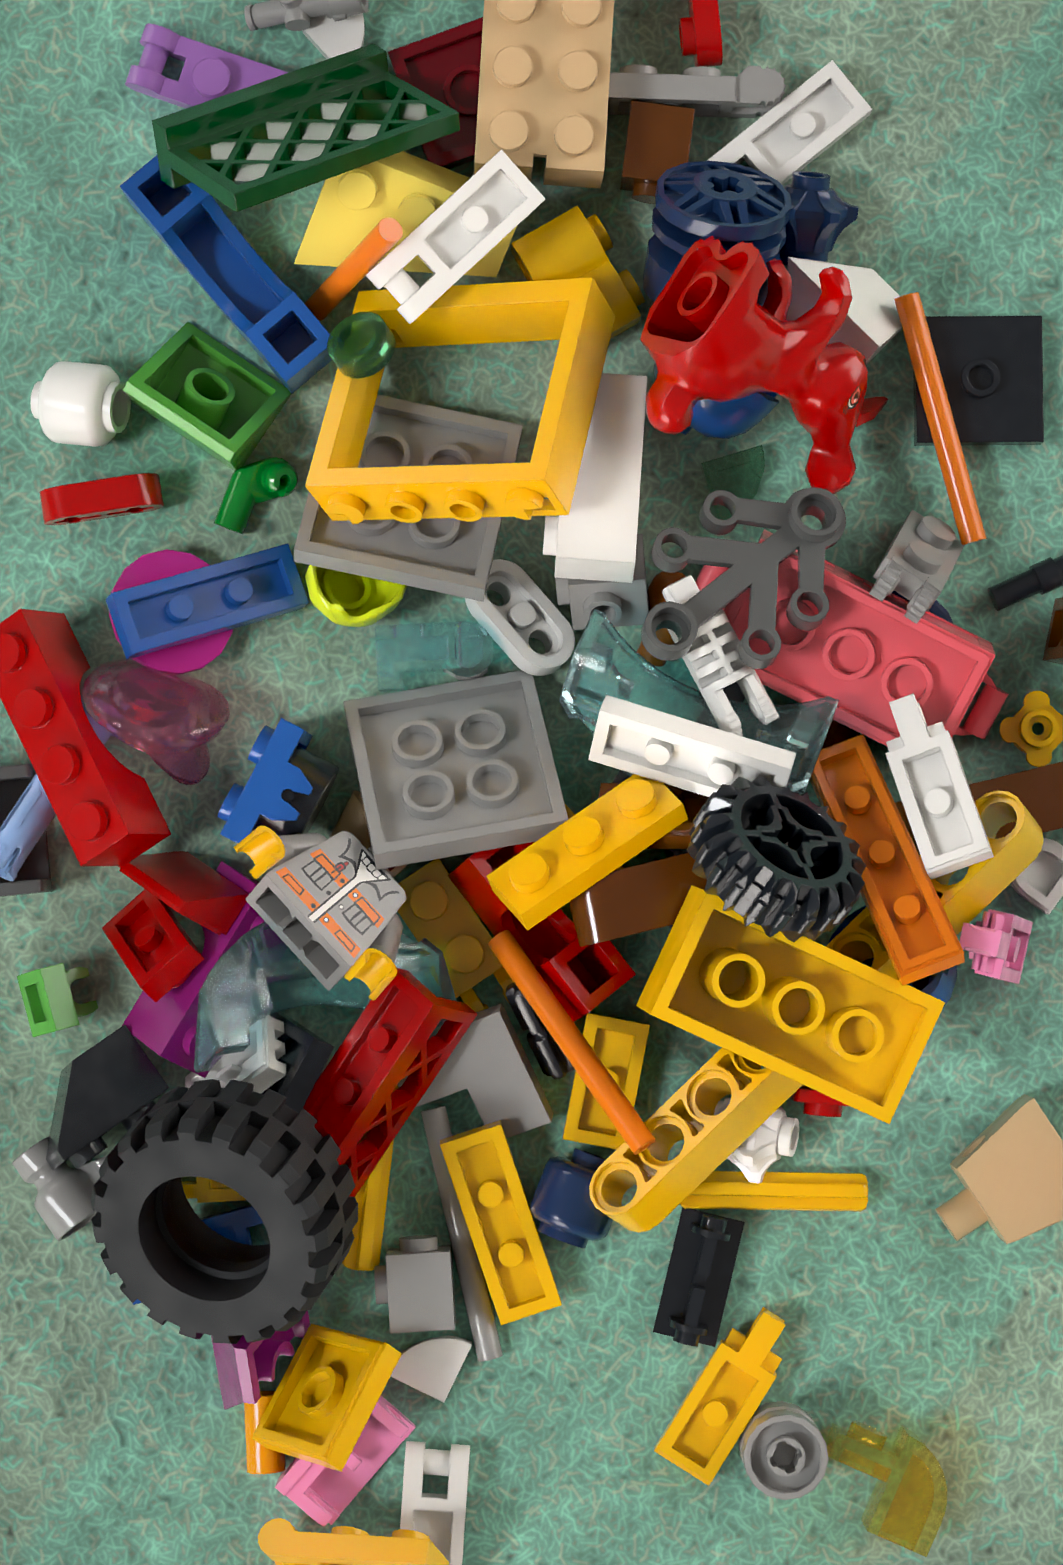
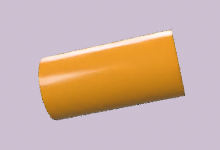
(259, 1458)

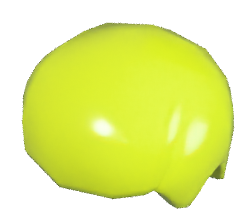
(351, 598)

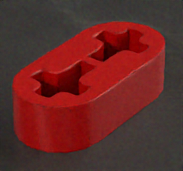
(101, 499)

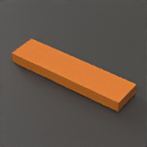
(895, 879)

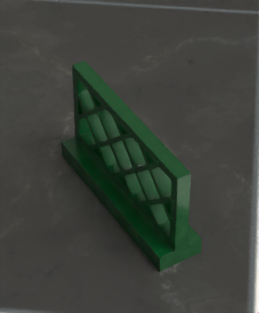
(298, 129)

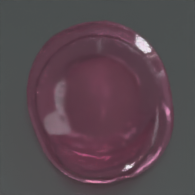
(158, 714)

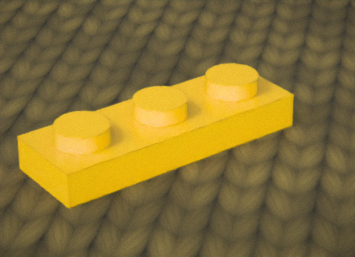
(586, 848)
(500, 1222)

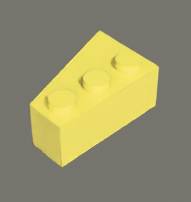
(388, 188)

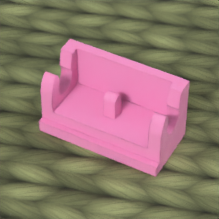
(327, 1492)

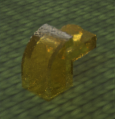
(909, 1488)

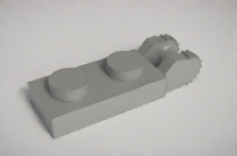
(699, 88)
(918, 563)

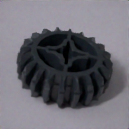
(776, 858)

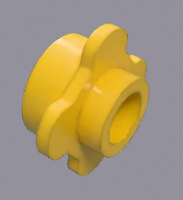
(1019, 729)

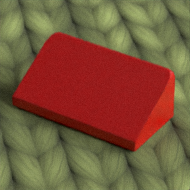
(189, 888)

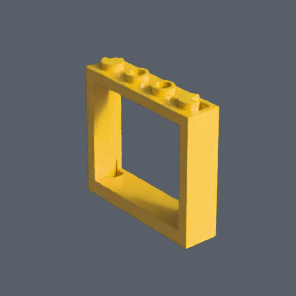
(472, 315)

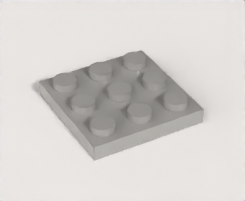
(427, 554)
(454, 768)

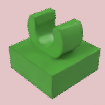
(50, 1000)

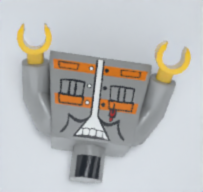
(328, 904)

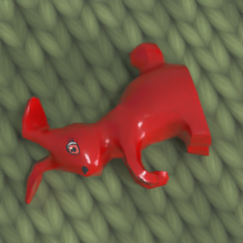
(725, 346)

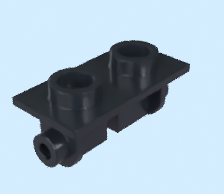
(698, 1277)

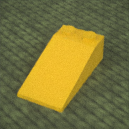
(790, 1006)

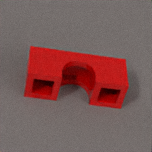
(574, 973)

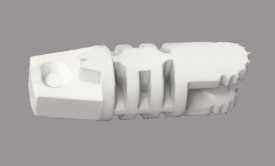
(717, 664)

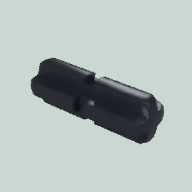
(546, 1050)

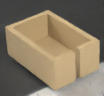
(546, 87)

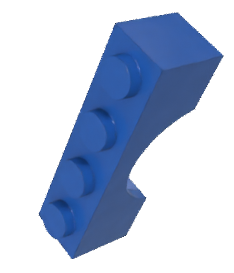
(232, 275)

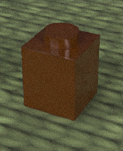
(655, 142)

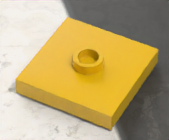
(326, 1396)

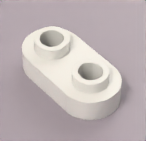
(523, 616)

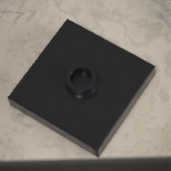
(990, 379)

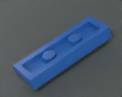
(206, 601)

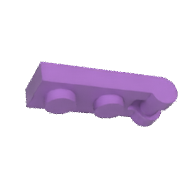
(205, 74)

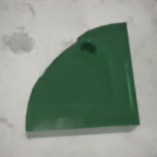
(735, 473)

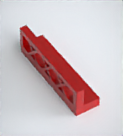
(373, 1058)

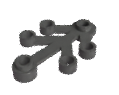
(749, 566)

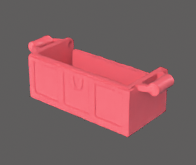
(872, 656)

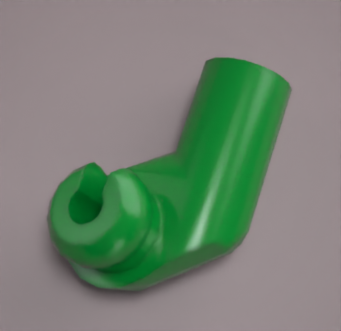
(253, 485)

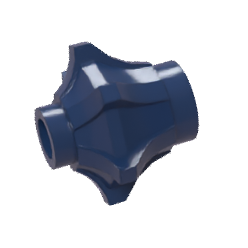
(814, 218)

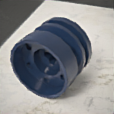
(718, 202)

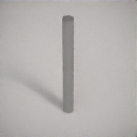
(466, 1259)

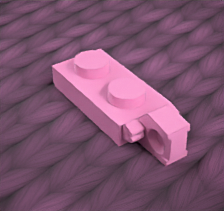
(997, 945)

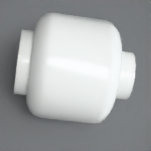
(80, 404)

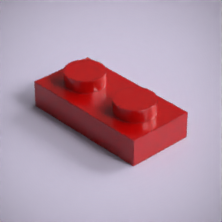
(152, 945)

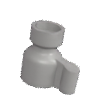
(63, 1192)

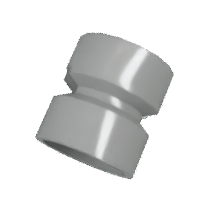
(783, 1451)

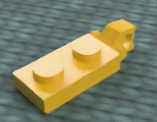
(723, 1399)

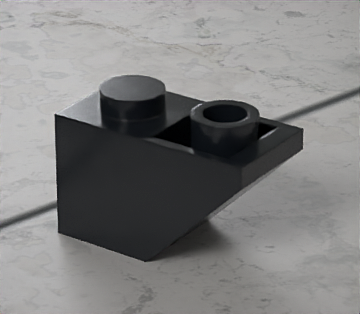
(98, 1092)

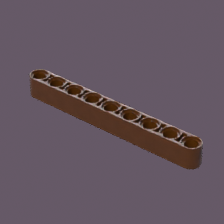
(654, 892)

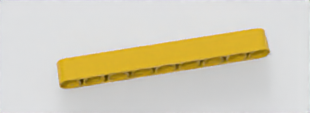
(759, 1091)

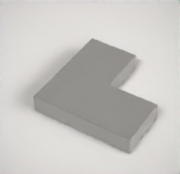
(496, 1074)

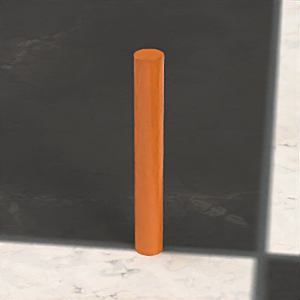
(354, 267)

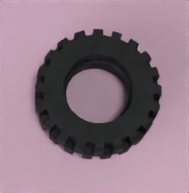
(185, 1266)

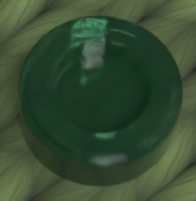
(361, 345)

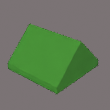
(208, 395)

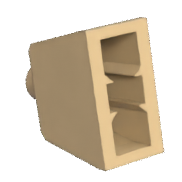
(1009, 1176)

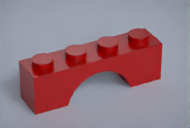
(95, 797)

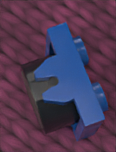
(283, 788)

